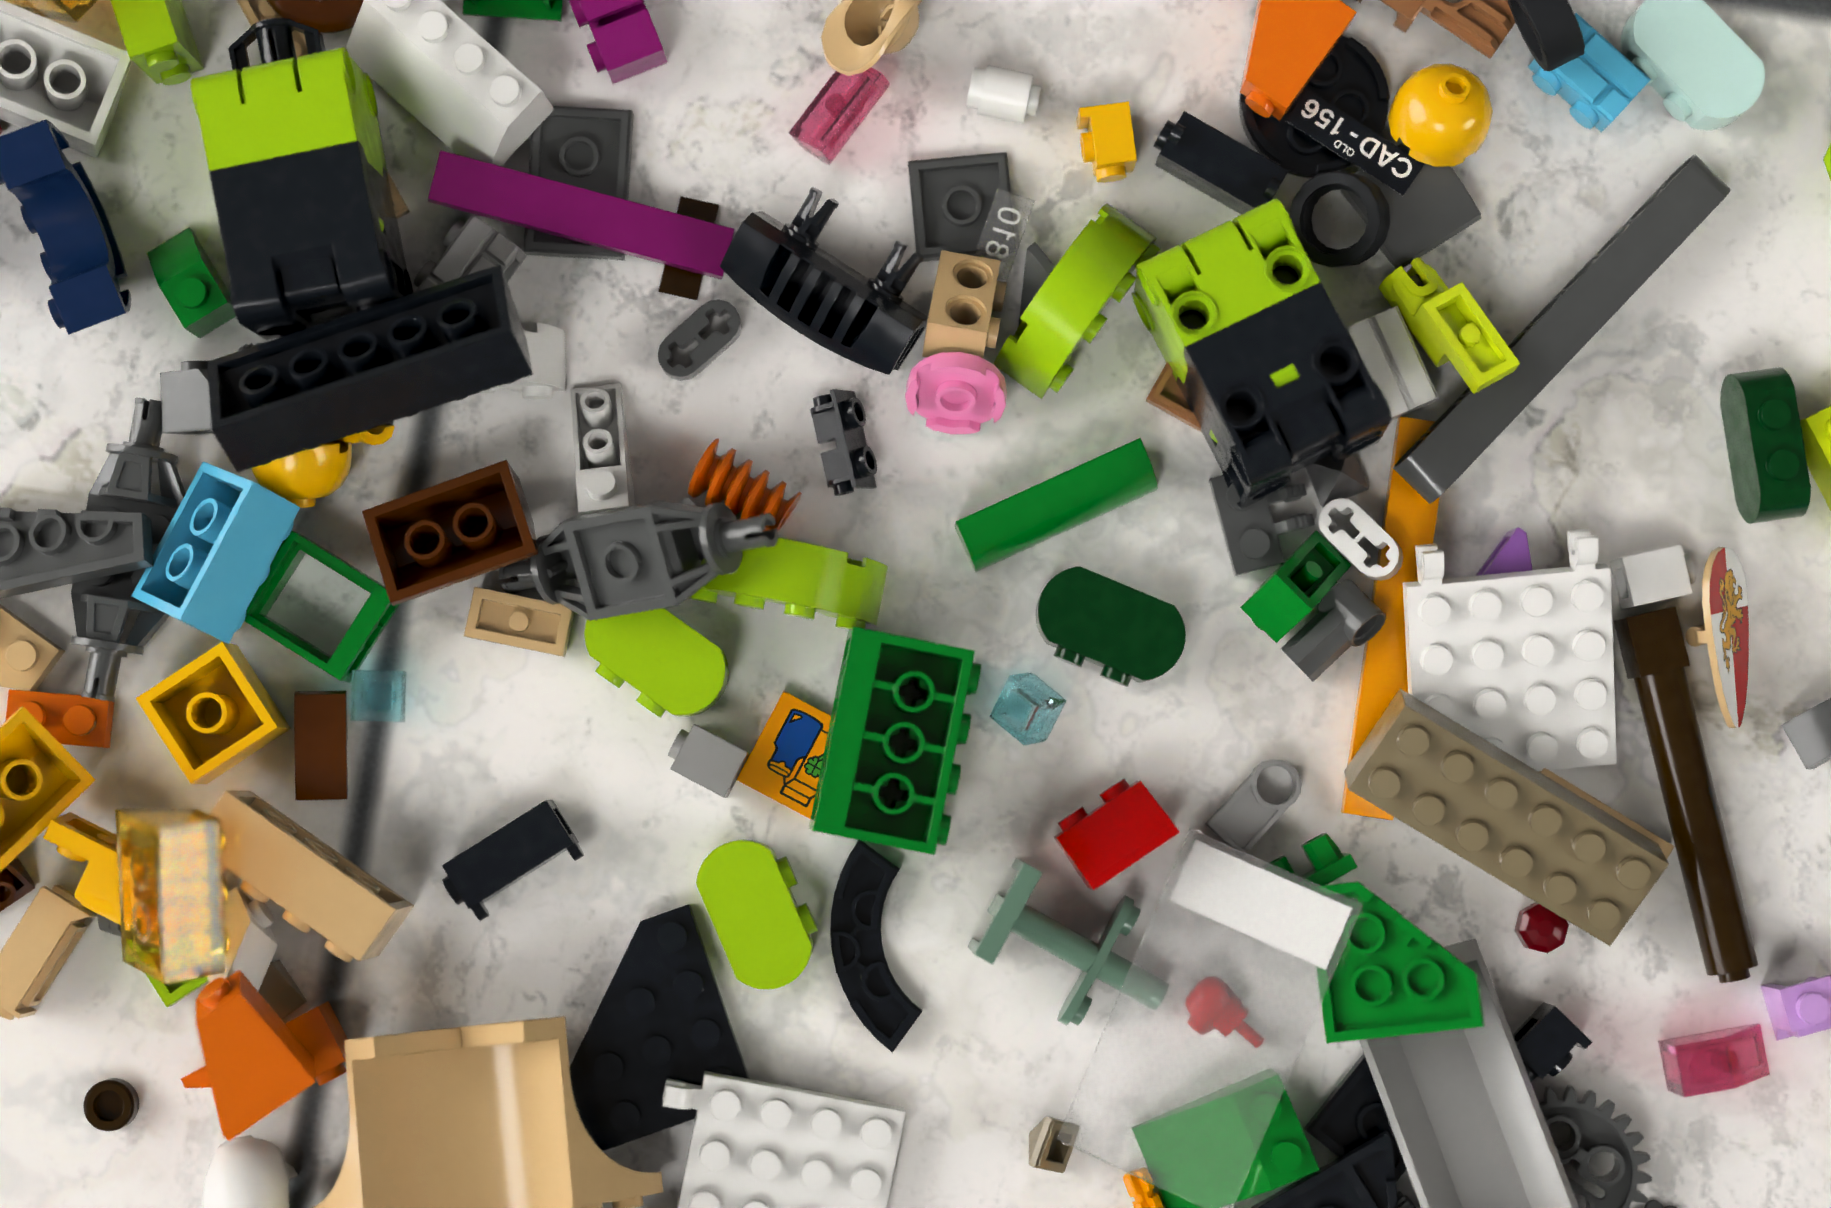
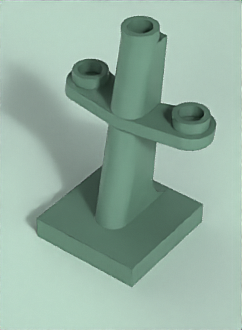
(1094, 959)

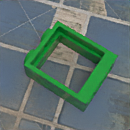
(361, 634)

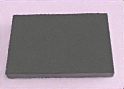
(585, 151)

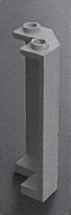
(1468, 1112)

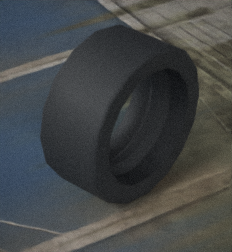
(1548, 31)
(1377, 215)

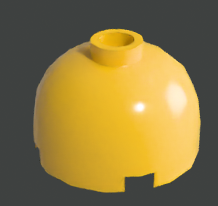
(1441, 114)
(307, 473)

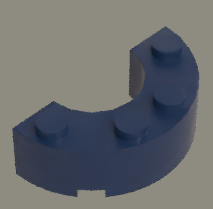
(71, 224)

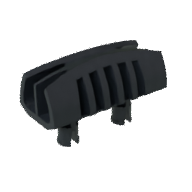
(823, 295)

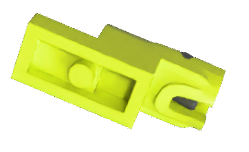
(1449, 325)

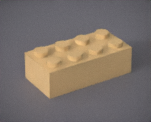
(307, 878)

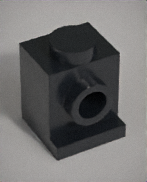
(1546, 1041)

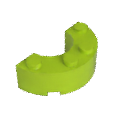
(1072, 298)
(805, 581)

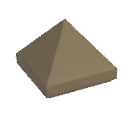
(1045, 1149)

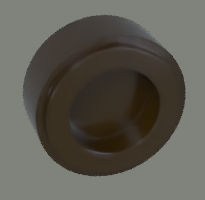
(111, 1104)

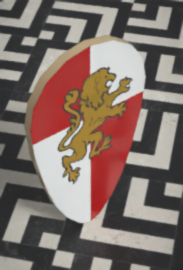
(1725, 631)

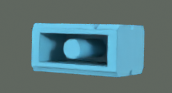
(1595, 83)

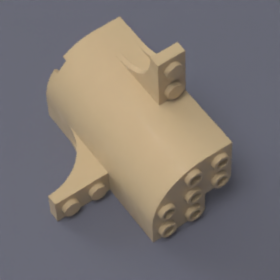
(473, 1124)

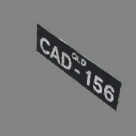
(1355, 142)

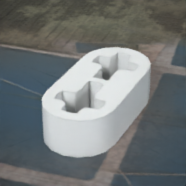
(1352, 548)

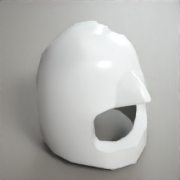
(247, 1175)

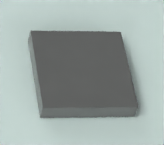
(954, 200)

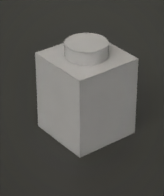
(707, 759)

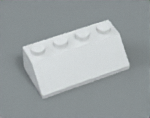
(58, 77)
(447, 77)

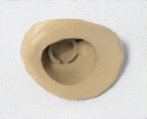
(865, 30)

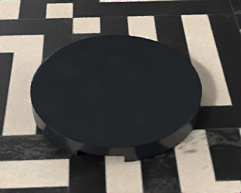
(1348, 80)

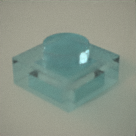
(378, 696)

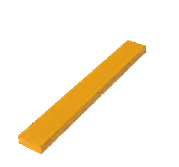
(1384, 664)

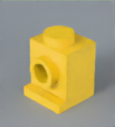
(1108, 140)

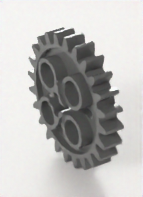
(1595, 1132)

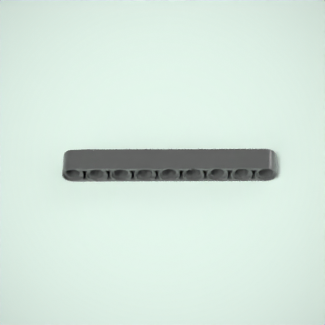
(1564, 327)

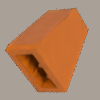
(1288, 48)
(248, 1053)

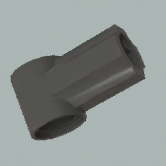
(1343, 621)

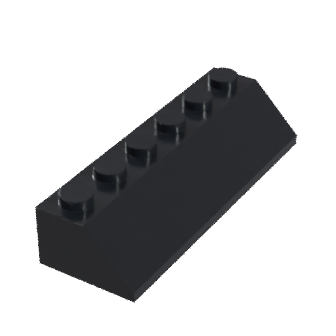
(367, 369)

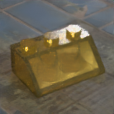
(171, 892)

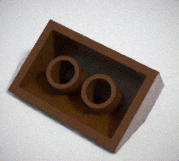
(451, 532)

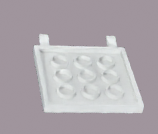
(1519, 655)
(784, 1146)

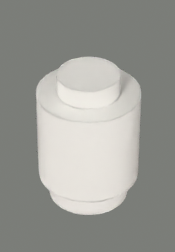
(1003, 94)

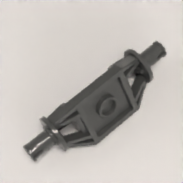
(637, 557)
(105, 602)

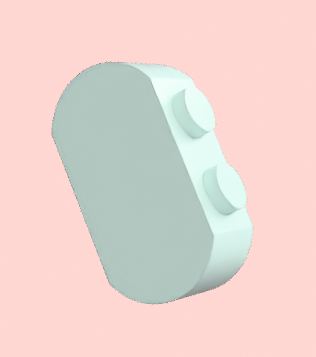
(1693, 61)

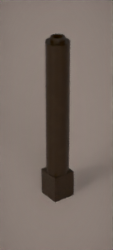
(1656, 661)

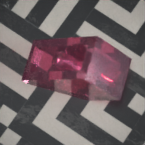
(1714, 1060)

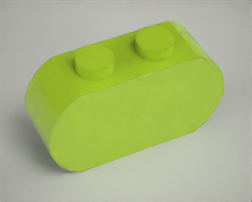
(661, 659)
(757, 913)

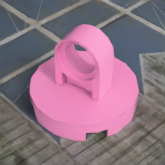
(956, 392)

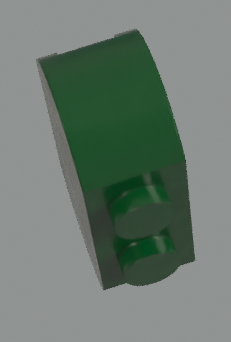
(1765, 445)
(1109, 626)

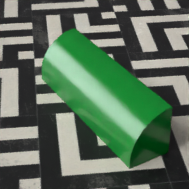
(1057, 505)

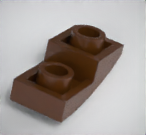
(320, 745)

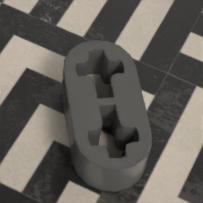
(691, 331)

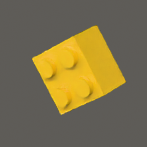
(213, 713)

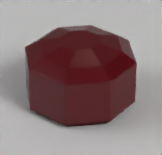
(1540, 928)

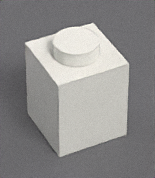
(1653, 576)

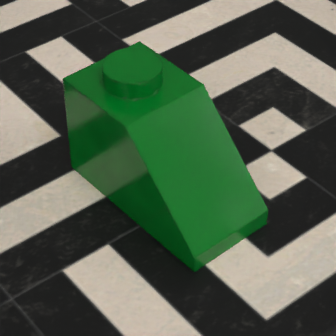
(191, 284)
(1296, 586)

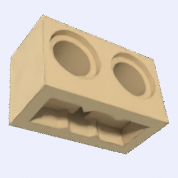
(963, 304)

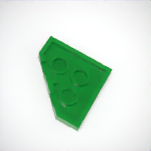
(1396, 979)

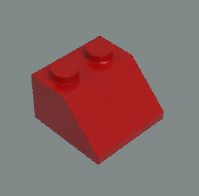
(1114, 833)

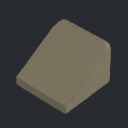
(281, 990)

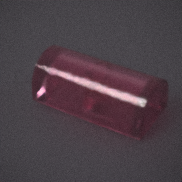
(838, 112)

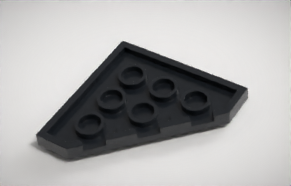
(653, 1025)

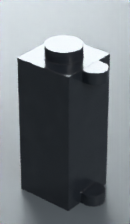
(1217, 164)
(509, 856)

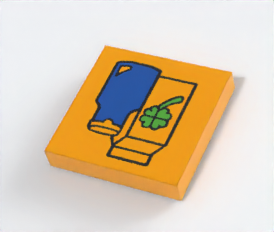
(789, 754)

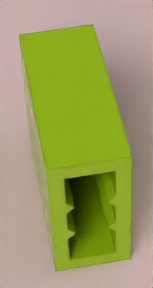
(158, 39)

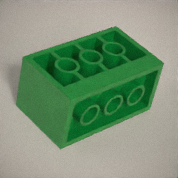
(858, 747)

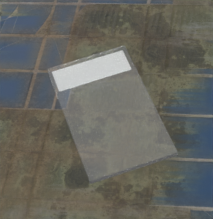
(1209, 1022)

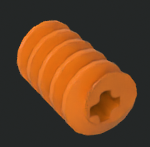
(738, 489)

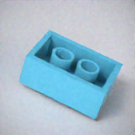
(216, 551)

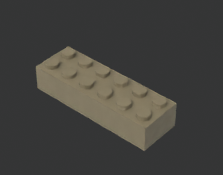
(1505, 817)

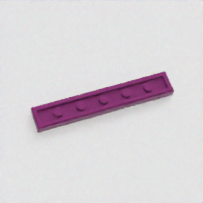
(579, 214)

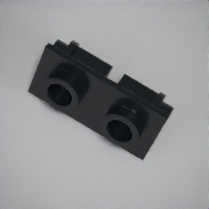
(842, 418)

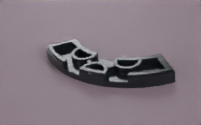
(859, 947)

